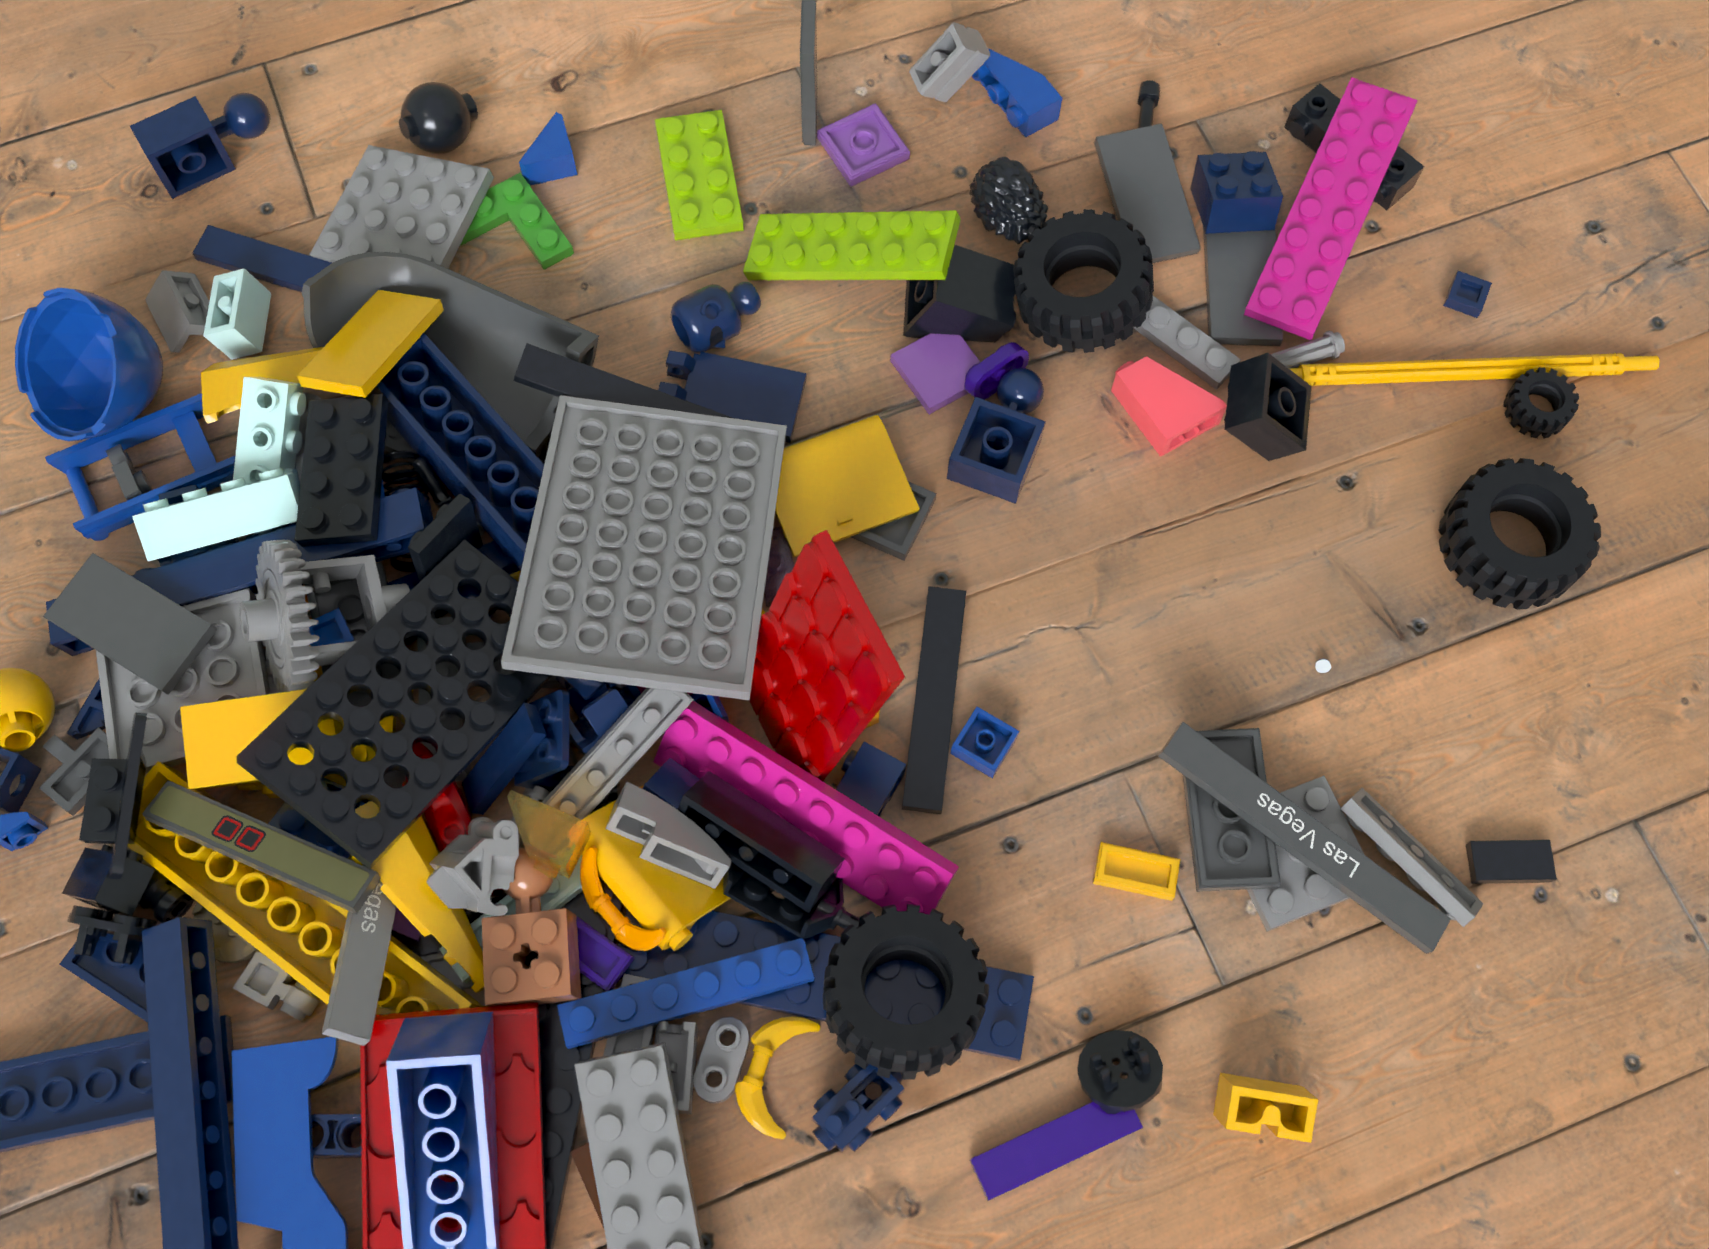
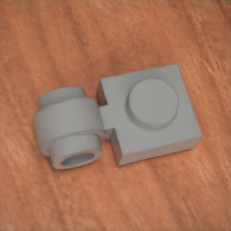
(269, 983)

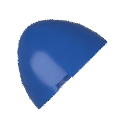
(85, 364)

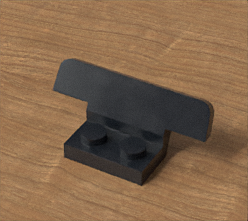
(115, 799)

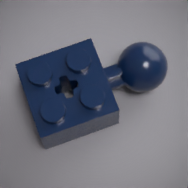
(188, 146)
(1000, 440)

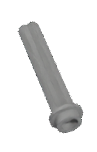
(1327, 346)

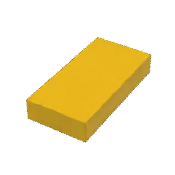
(1136, 871)

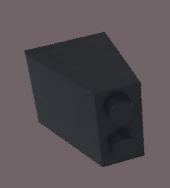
(970, 302)

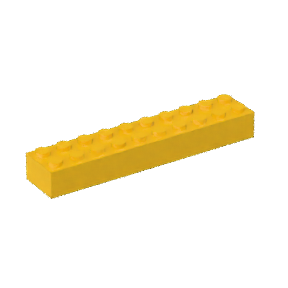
(281, 920)

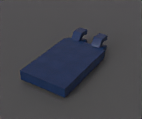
(737, 388)

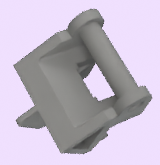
(477, 866)

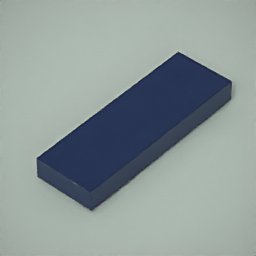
(503, 758)

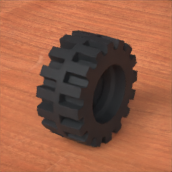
(1552, 388)

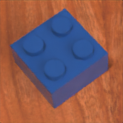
(984, 742)

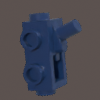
(845, 1115)

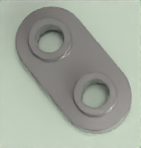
(721, 1059)

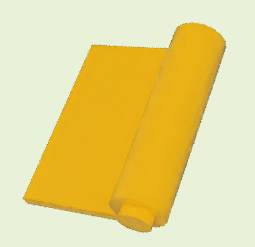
(841, 484)
(648, 890)

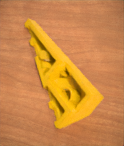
(224, 380)
(404, 882)

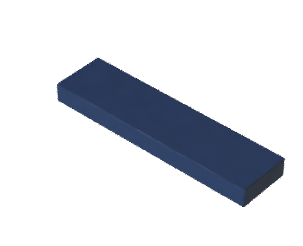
(259, 258)

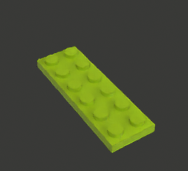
(853, 246)

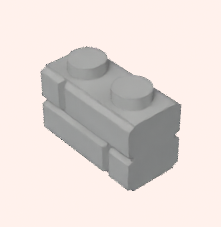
(949, 62)

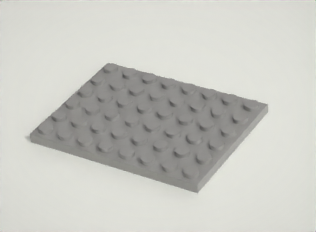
(648, 549)

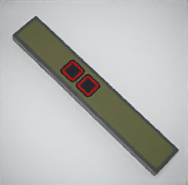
(262, 846)

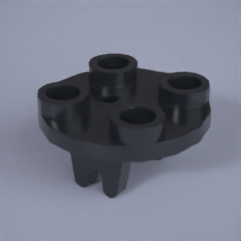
(97, 922)
(1103, 1080)

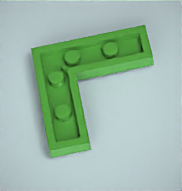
(516, 202)

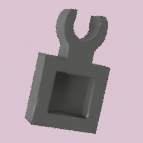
(131, 482)

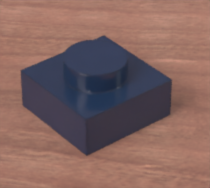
(1467, 294)

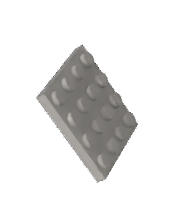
(404, 207)
(221, 672)

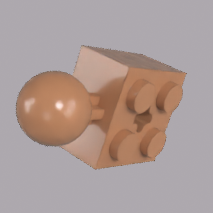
(512, 937)

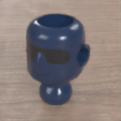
(713, 315)

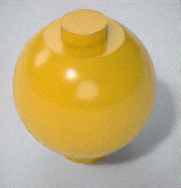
(25, 708)

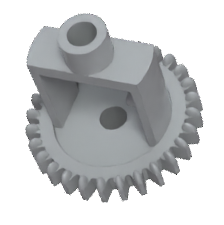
(281, 611)

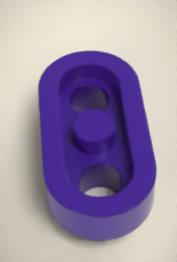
(984, 377)

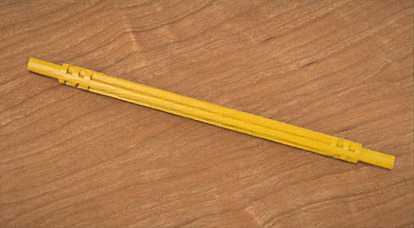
(1470, 368)

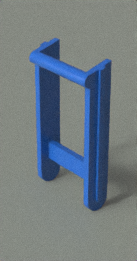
(180, 416)

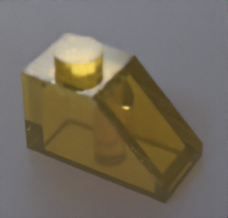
(549, 835)

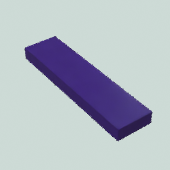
(1050, 1147)

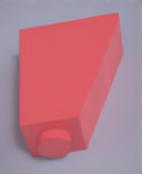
(1165, 404)

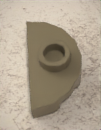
(228, 945)

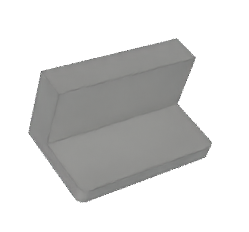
(178, 307)

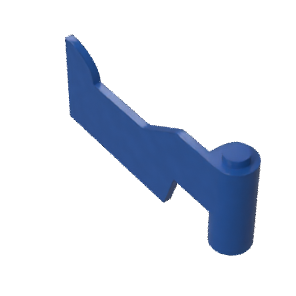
(276, 1145)

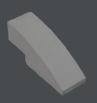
(667, 836)

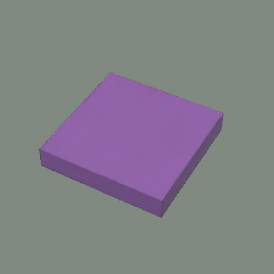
(863, 144)
(935, 368)

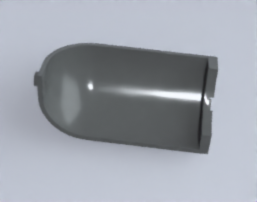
(477, 331)

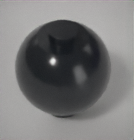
(437, 117)

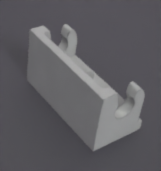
(681, 1051)

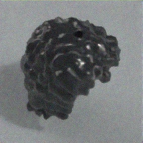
(1008, 199)

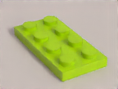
(699, 175)

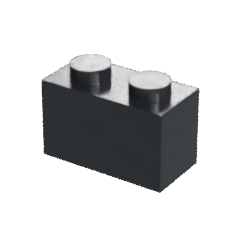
(92, 884)

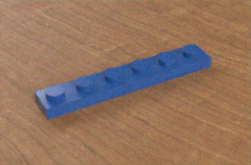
(685, 993)

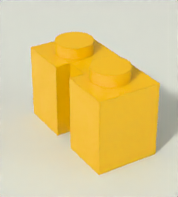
(1250, 1102)

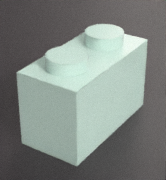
(237, 314)

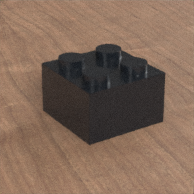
(1268, 407)

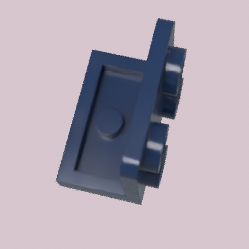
(552, 753)

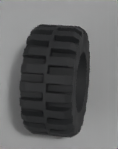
(1076, 243)
(1547, 502)
(917, 939)

